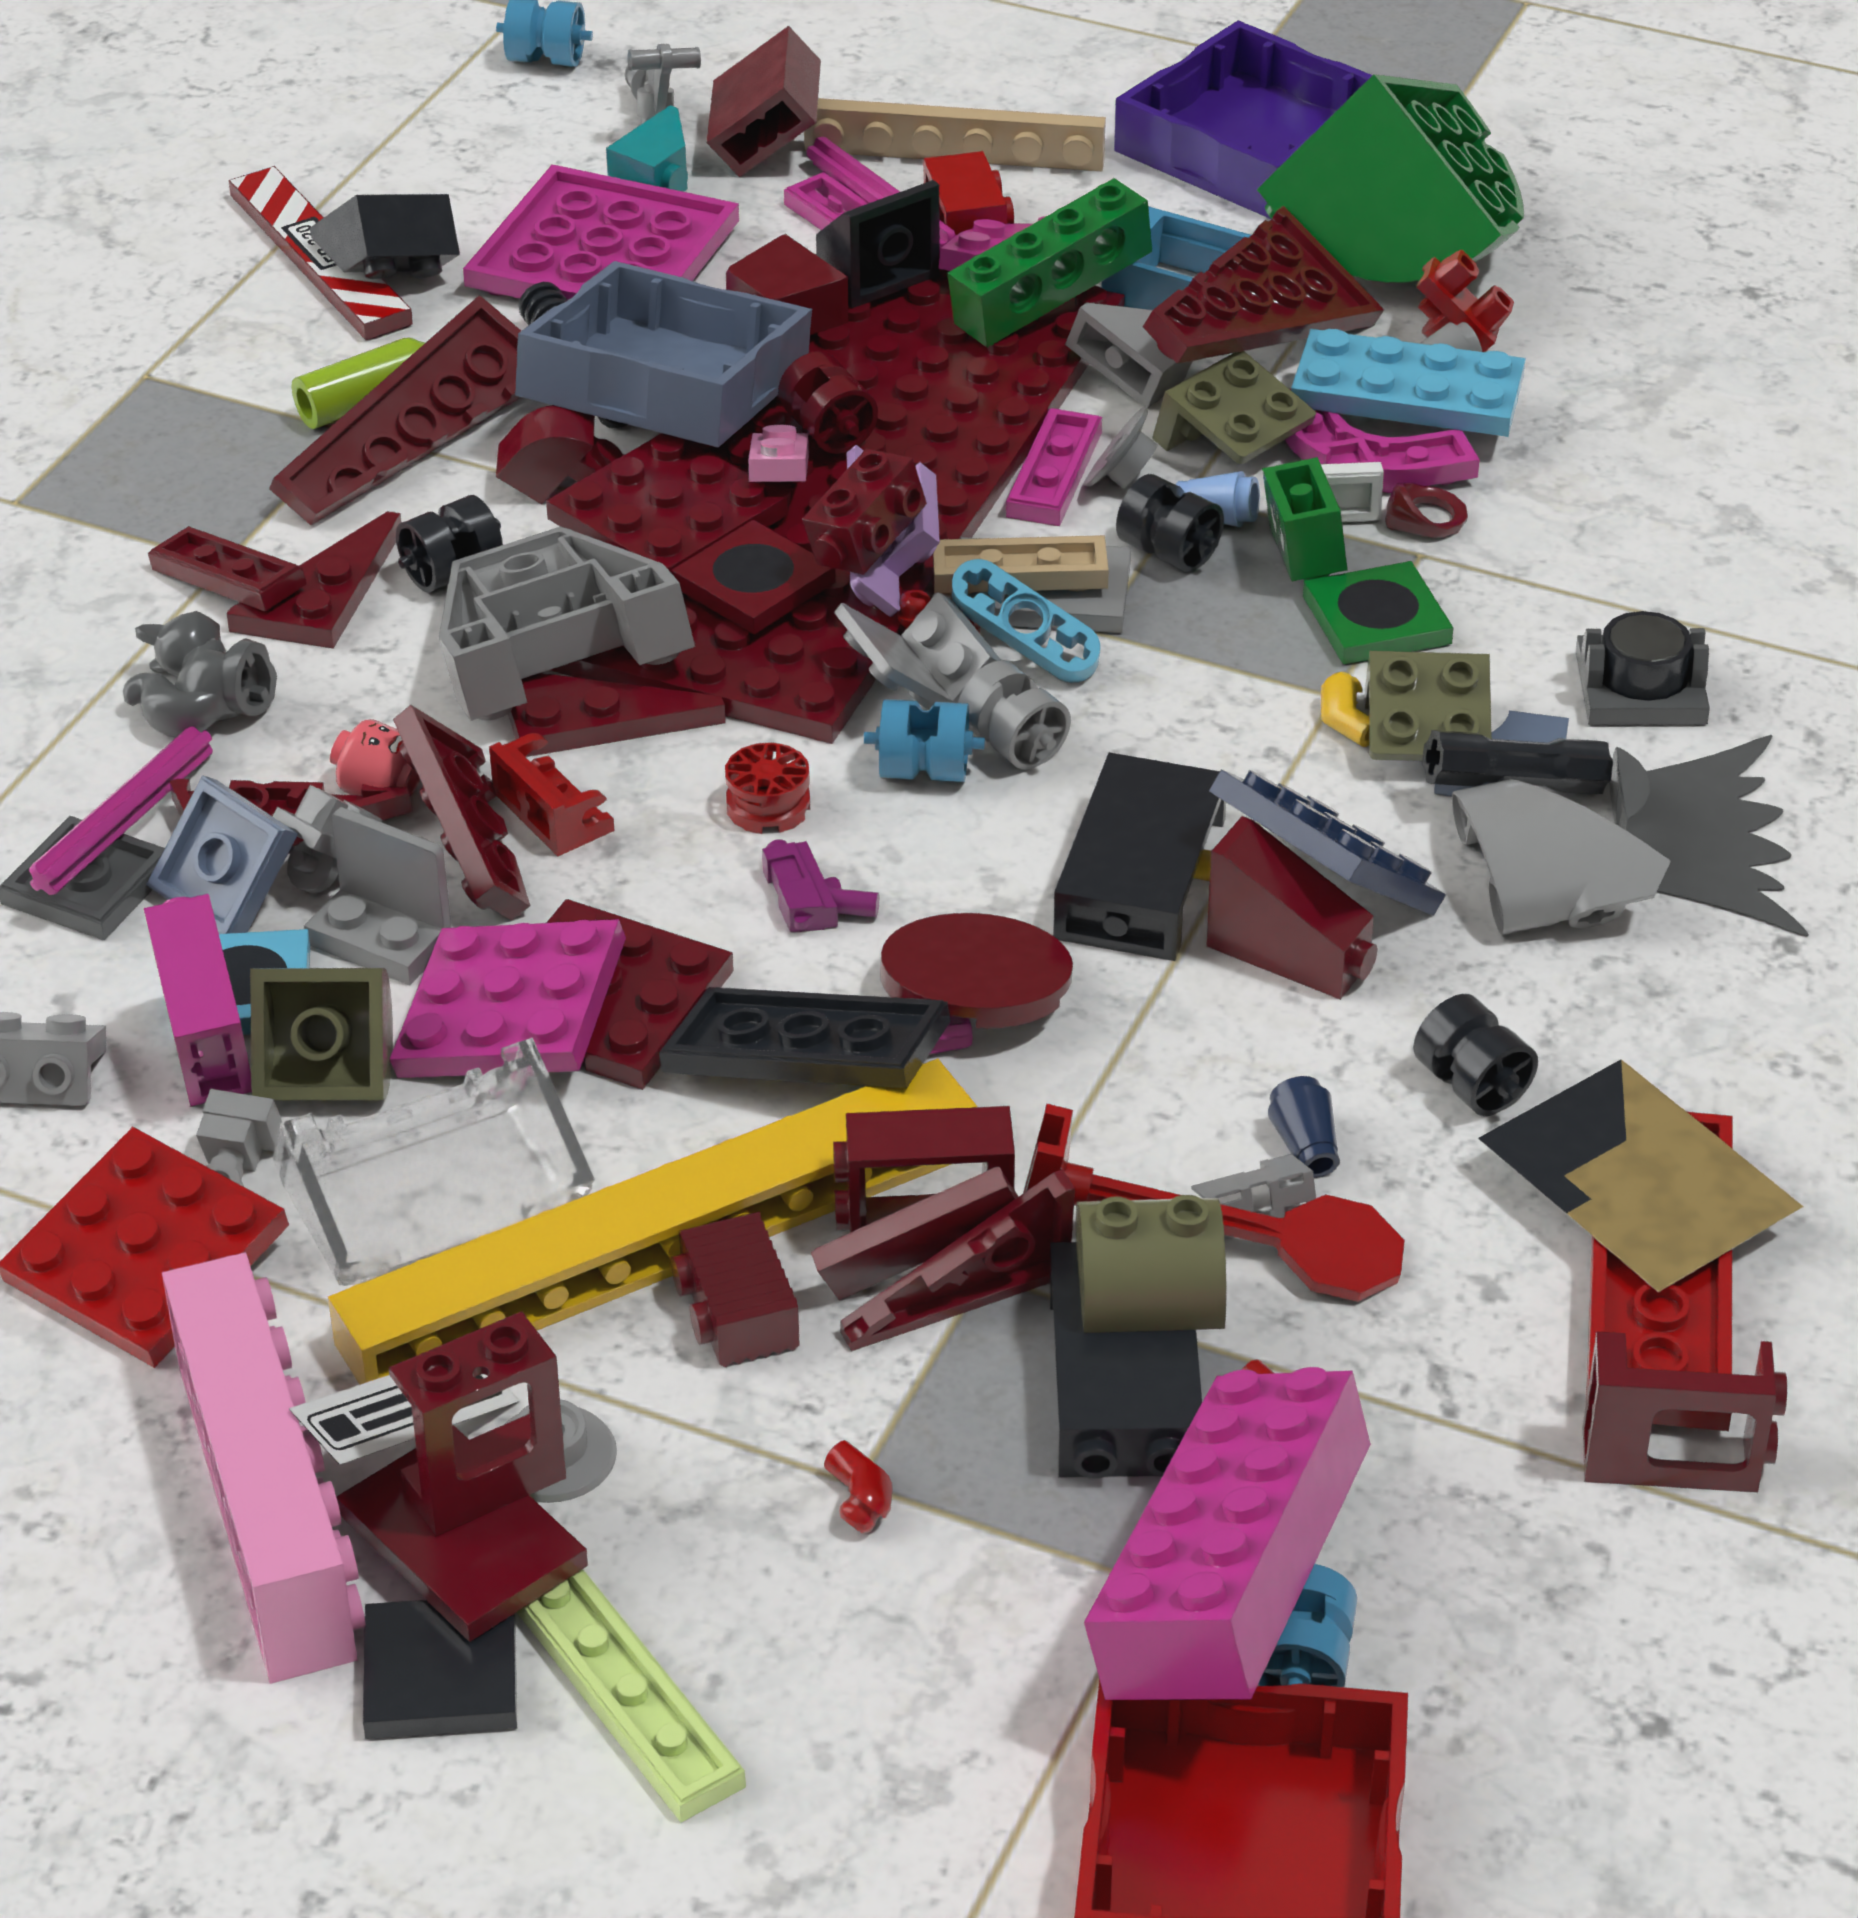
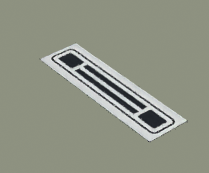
(374, 1417)

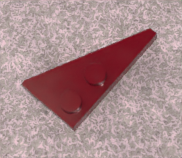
(333, 590)
(597, 712)
(981, 1267)

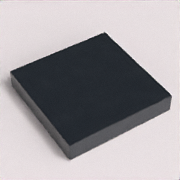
(431, 1678)

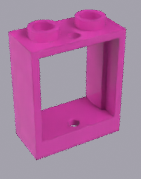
(199, 997)

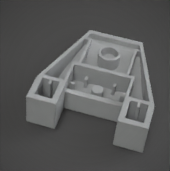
(549, 606)

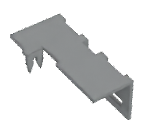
(1270, 1173)

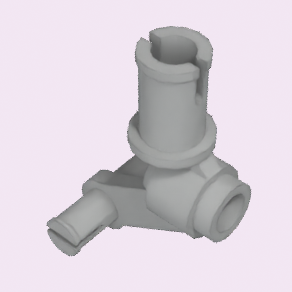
(650, 73)

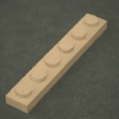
(937, 131)

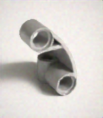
(1553, 857)

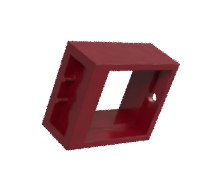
(914, 1140)

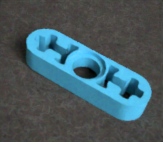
(1069, 630)

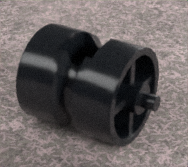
(1169, 522)
(435, 540)
(1475, 1054)

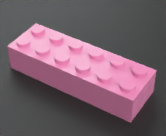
(264, 1468)

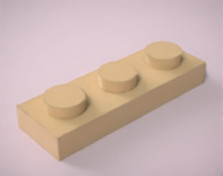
(1037, 562)

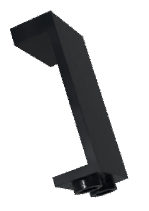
(1136, 856)
(1118, 1393)

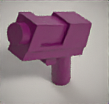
(803, 893)

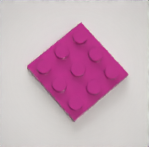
(504, 987)

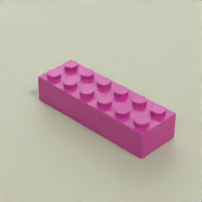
(1229, 1537)

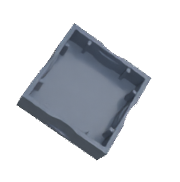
(661, 353)

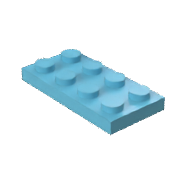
(1409, 381)

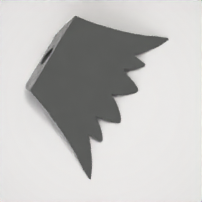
(1703, 828)

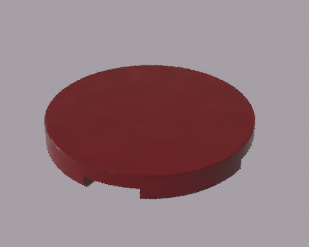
(980, 965)

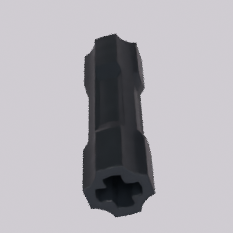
(1475, 760)

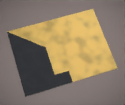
(1640, 1174)

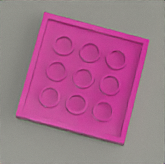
(585, 220)

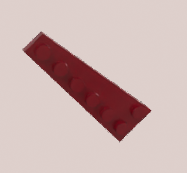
(423, 404)

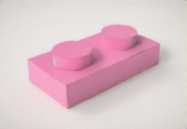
(778, 455)

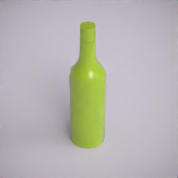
(336, 388)

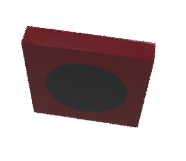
(753, 576)

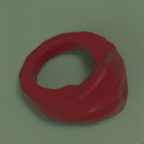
(1405, 516)

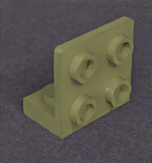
(1234, 407)
(1424, 693)

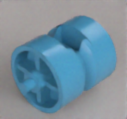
(554, 31)
(924, 740)
(1317, 1634)

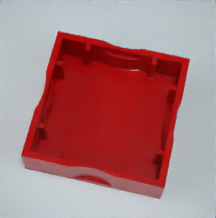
(1246, 1806)

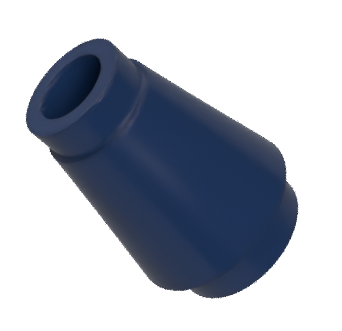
(1305, 1122)

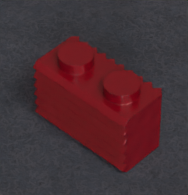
(736, 1289)

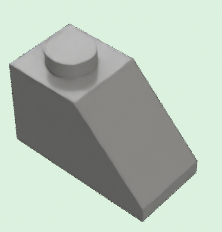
(1124, 351)

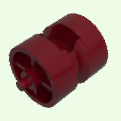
(827, 402)

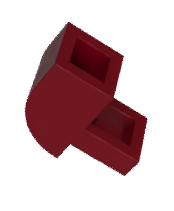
(549, 448)

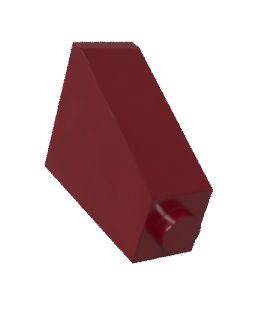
(1285, 914)

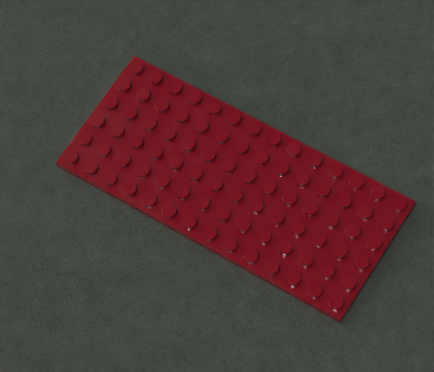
(938, 400)

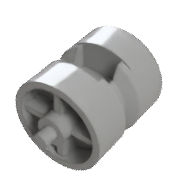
(1015, 714)

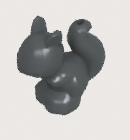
(209, 682)

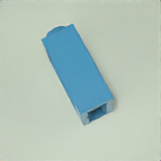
(1175, 242)

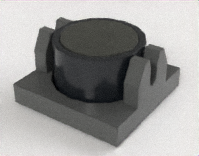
(1644, 671)

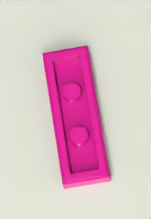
(1054, 467)

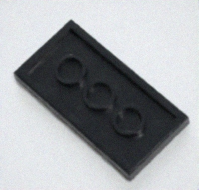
(806, 1037)

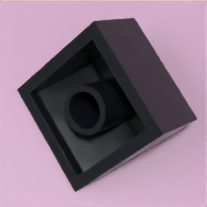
(390, 234)
(885, 243)

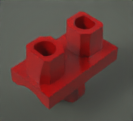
(1452, 302)

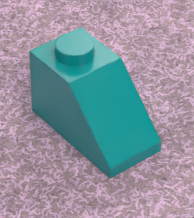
(652, 153)

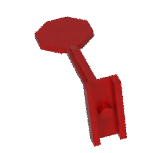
(1327, 1242)

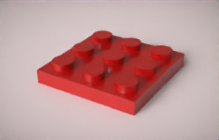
(124, 1225)

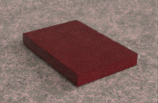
(472, 1571)

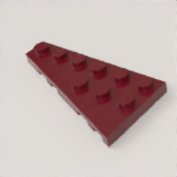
(1261, 296)

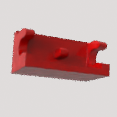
(545, 797)

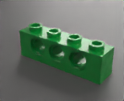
(1050, 262)

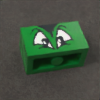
(1305, 519)

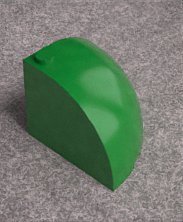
(1399, 181)

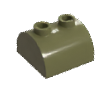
(321, 1033)
(1151, 1264)

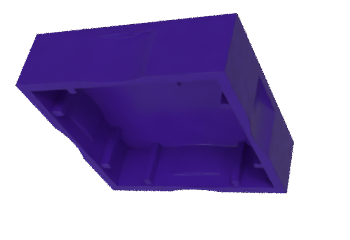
(1232, 111)

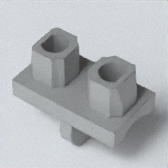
(313, 861)

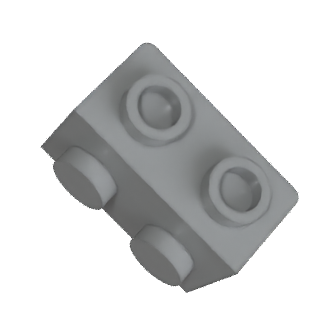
(49, 1059)

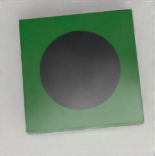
(1377, 611)

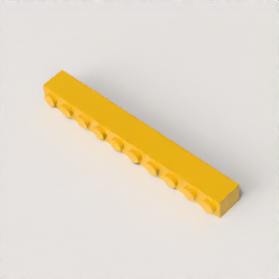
(621, 1234)

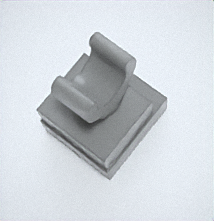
(237, 1131)

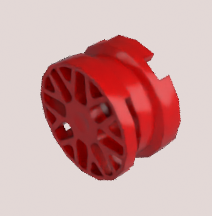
(767, 789)

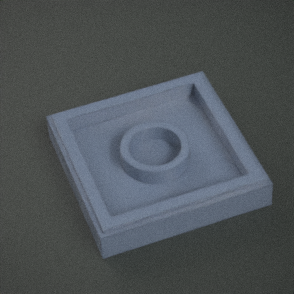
(224, 851)

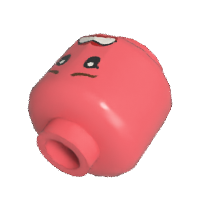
(371, 758)

